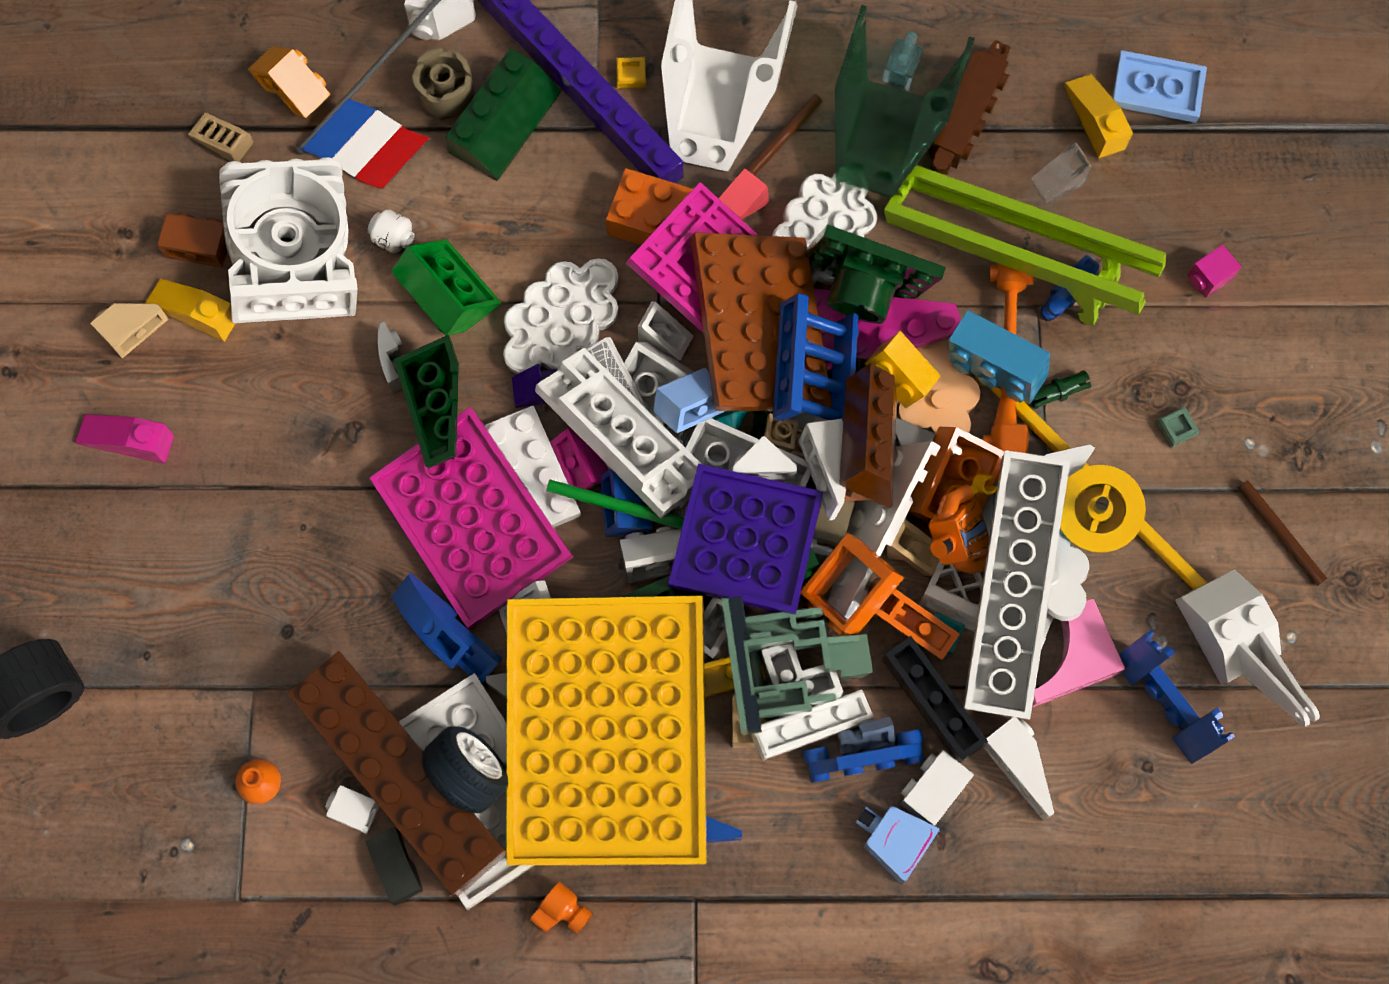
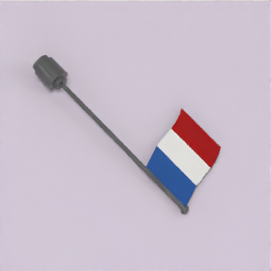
(362, 137)

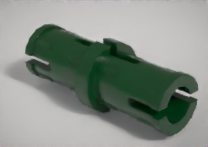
(1060, 389)

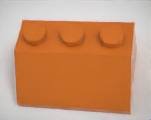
(955, 465)

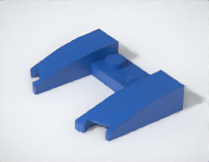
(1197, 734)

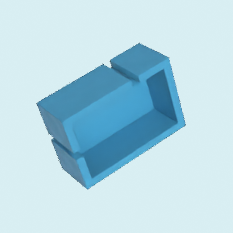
(998, 357)

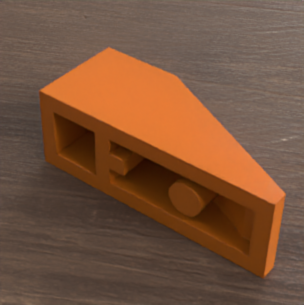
(917, 622)

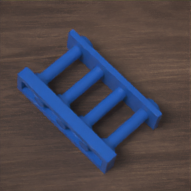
(791, 360)

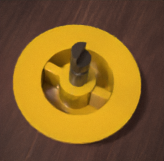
(1102, 508)

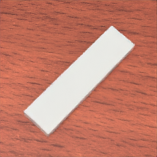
(808, 727)

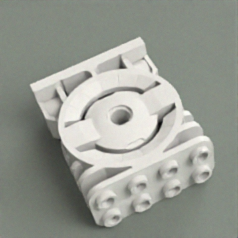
(287, 278)

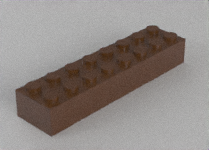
(392, 772)

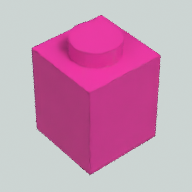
(1213, 271)

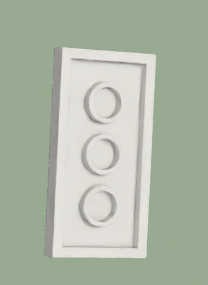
(533, 459)

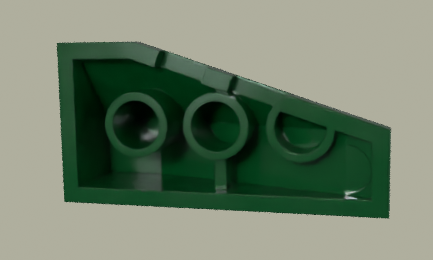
(431, 394)

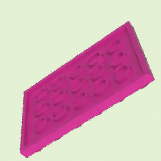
(472, 522)

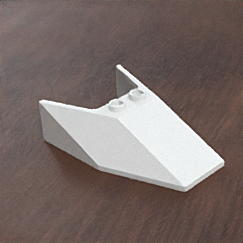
(716, 93)

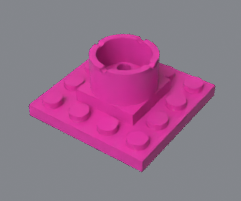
(667, 255)

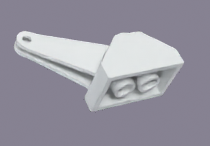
(1244, 639)

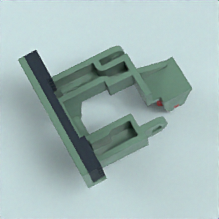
(752, 634)

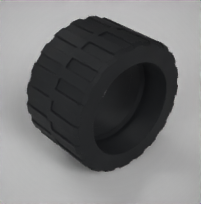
(35, 686)

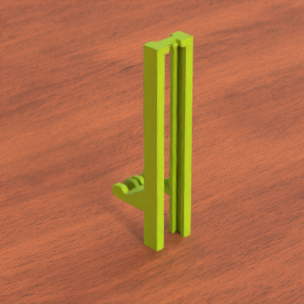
(1086, 288)

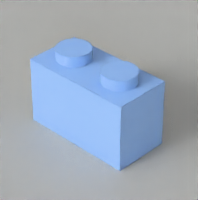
(686, 401)

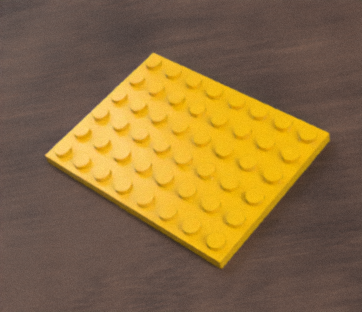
(606, 731)

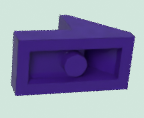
(525, 385)

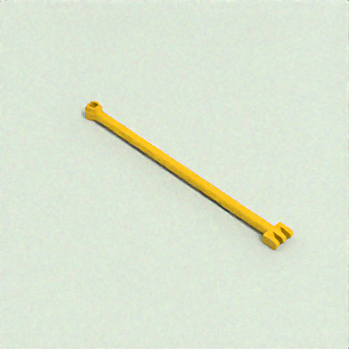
(1146, 533)

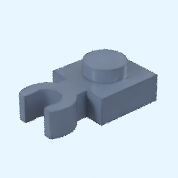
(871, 736)

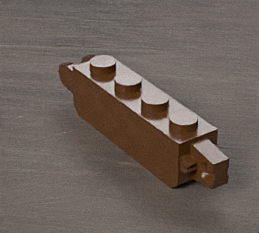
(974, 99)

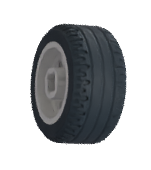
(464, 769)

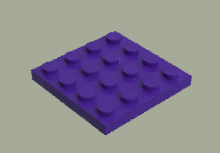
(746, 539)

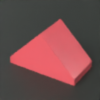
(745, 195)

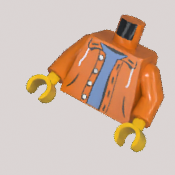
(960, 528)

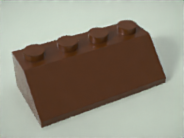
(869, 434)

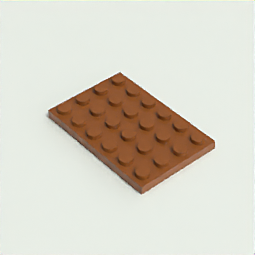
(740, 300)

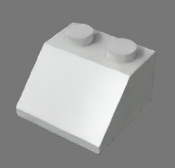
(442, 20)
(649, 554)

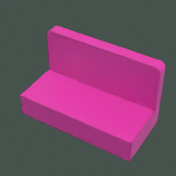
(577, 460)

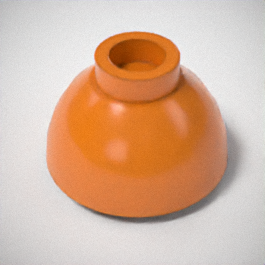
(258, 781)

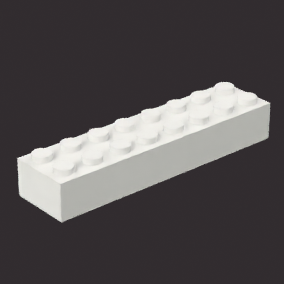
(1016, 584)

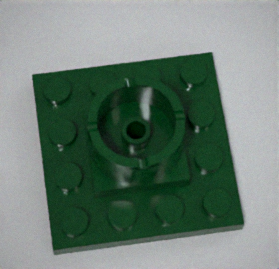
(869, 273)

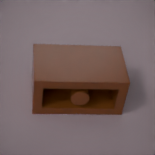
(193, 239)

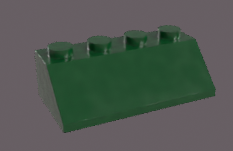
(502, 115)

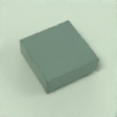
(1178, 427)

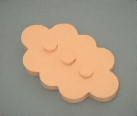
(948, 399)

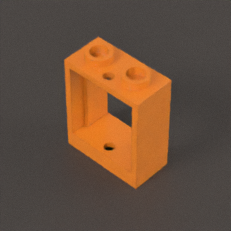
(832, 568)

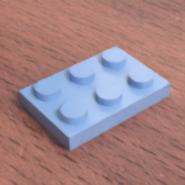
(1159, 86)

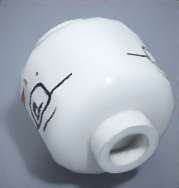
(390, 231)

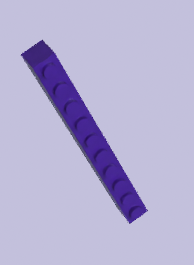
(587, 88)

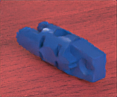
(1061, 297)

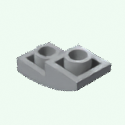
(388, 350)

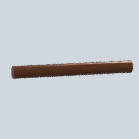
(786, 132)
(1282, 533)

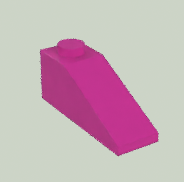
(126, 436)

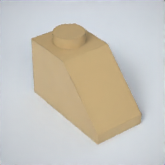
(128, 325)

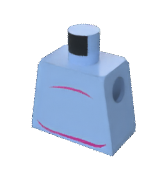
(896, 840)

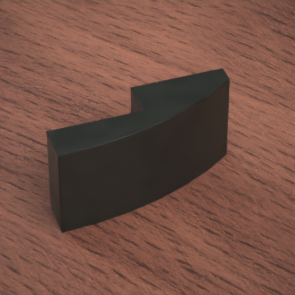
(394, 866)

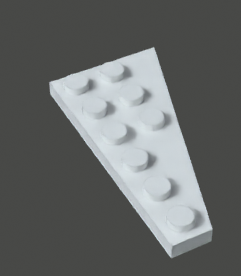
(879, 525)

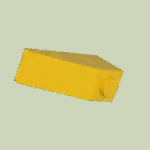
(1099, 115)
(194, 308)

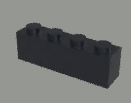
(934, 700)

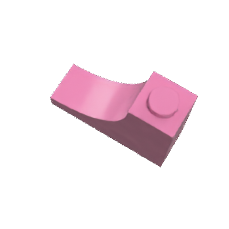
(1086, 656)

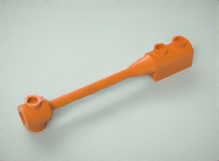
(1006, 432)

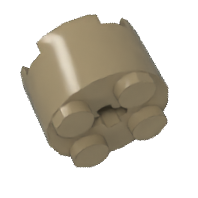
(443, 83)

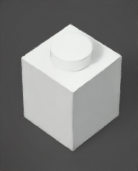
(351, 809)

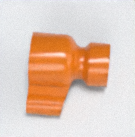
(561, 905)

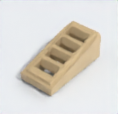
(232, 153)

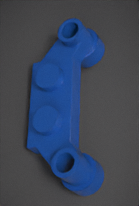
(908, 748)

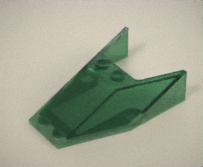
(883, 128)

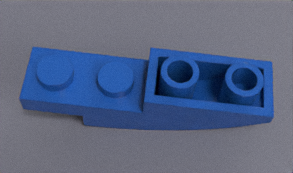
(437, 627)

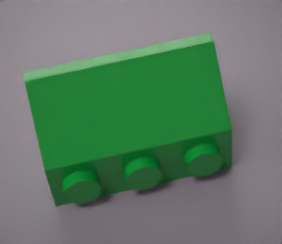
(445, 286)

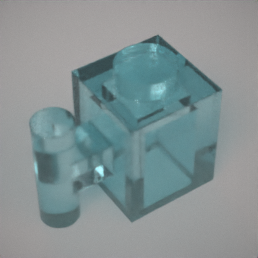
(903, 62)

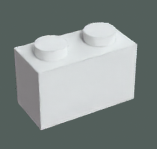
(936, 788)

